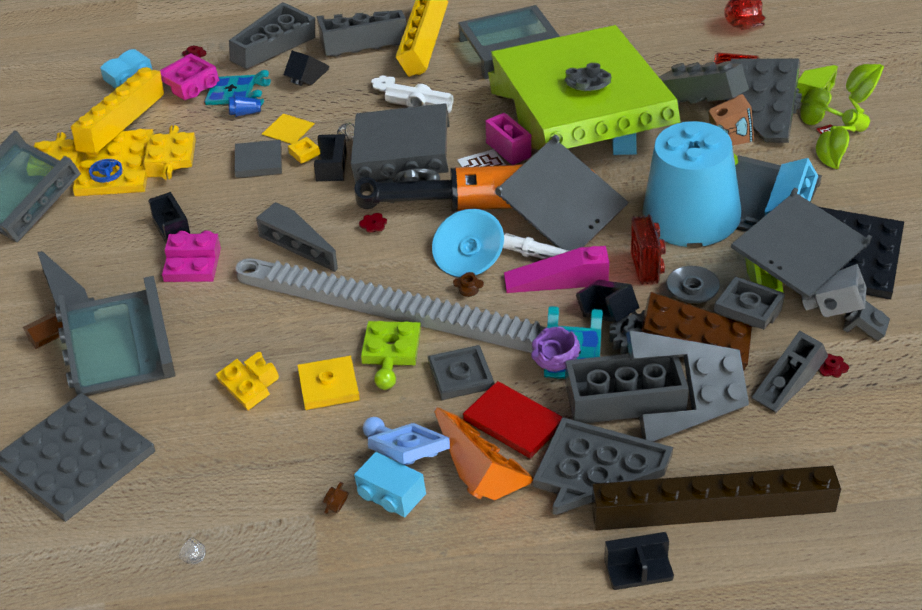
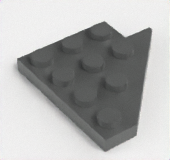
(594, 455)

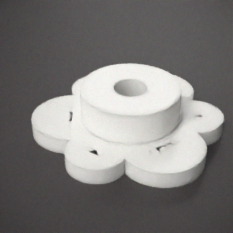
(382, 82)

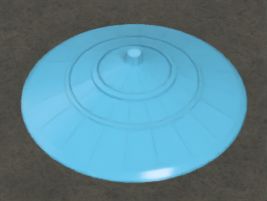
(468, 242)

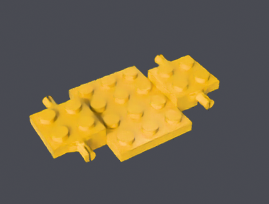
(137, 150)

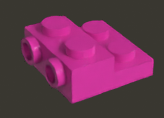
(189, 76)
(191, 257)

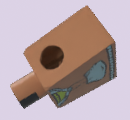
(735, 119)

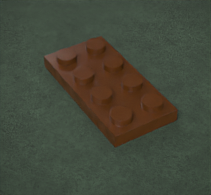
(685, 322)

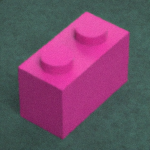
(508, 138)

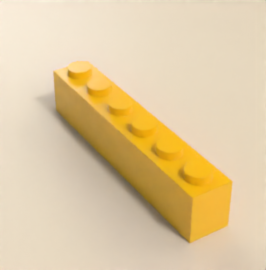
(420, 35)
(117, 111)

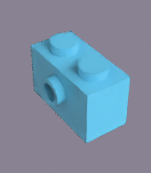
(390, 484)

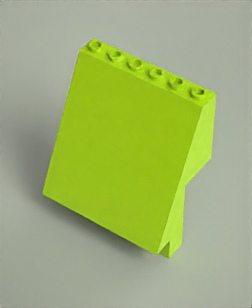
(549, 107)

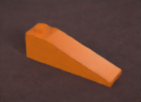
(478, 460)

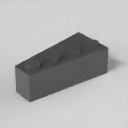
(361, 31)
(271, 35)
(705, 81)

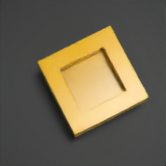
(304, 150)

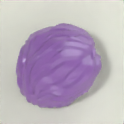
(554, 347)

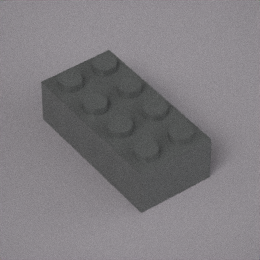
(624, 389)

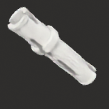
(528, 246)

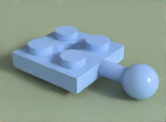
(405, 442)

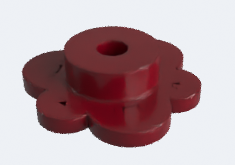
(195, 50)
(373, 223)
(833, 366)

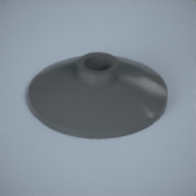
(693, 284)

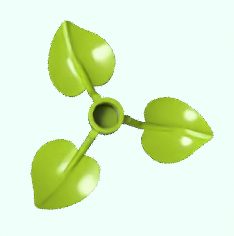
(833, 143)

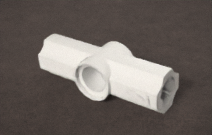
(417, 96)

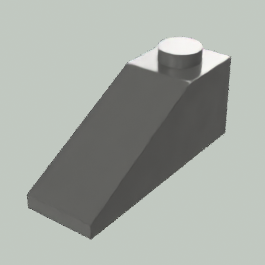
(791, 372)

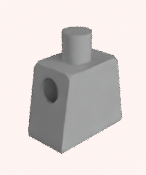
(841, 293)

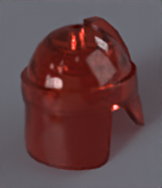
(743, 13)

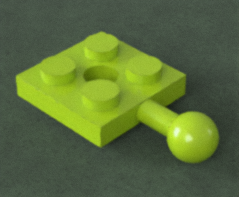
(377, 351)

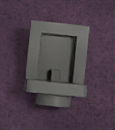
(869, 320)

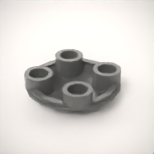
(587, 78)
(416, 174)

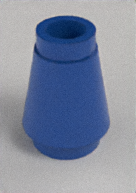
(243, 105)

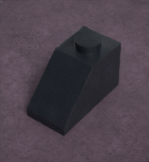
(304, 69)

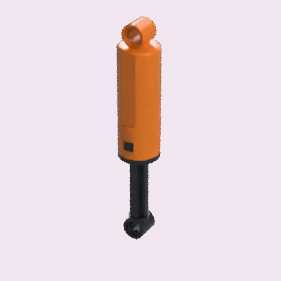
(467, 189)

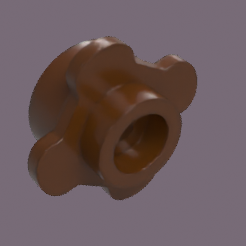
(468, 284)
(335, 498)

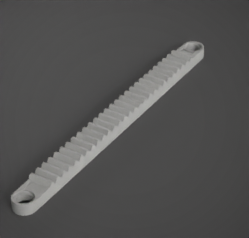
(390, 304)

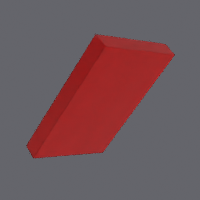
(513, 419)

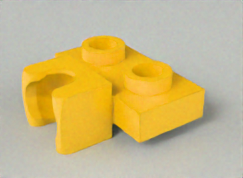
(250, 381)

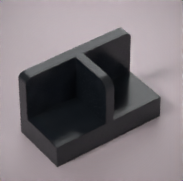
(638, 561)

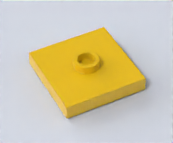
(328, 382)

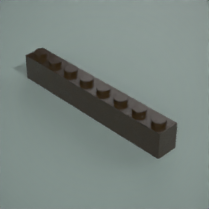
(715, 497)

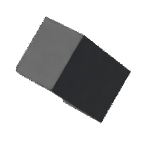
(332, 158)
(168, 215)
(611, 297)

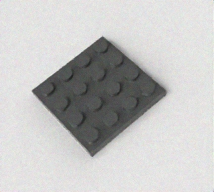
(74, 456)

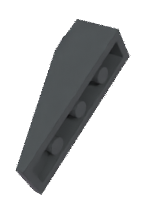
(291, 232)
(62, 282)

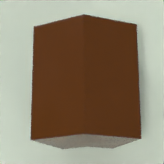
(43, 330)

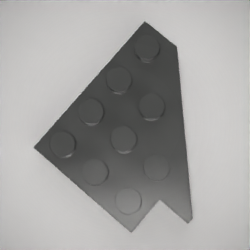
(771, 95)

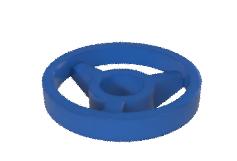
(105, 167)

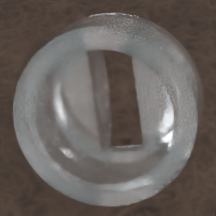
(347, 129)
(192, 552)

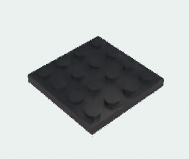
(880, 257)

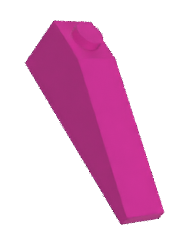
(564, 271)

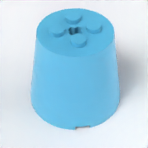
(693, 185)

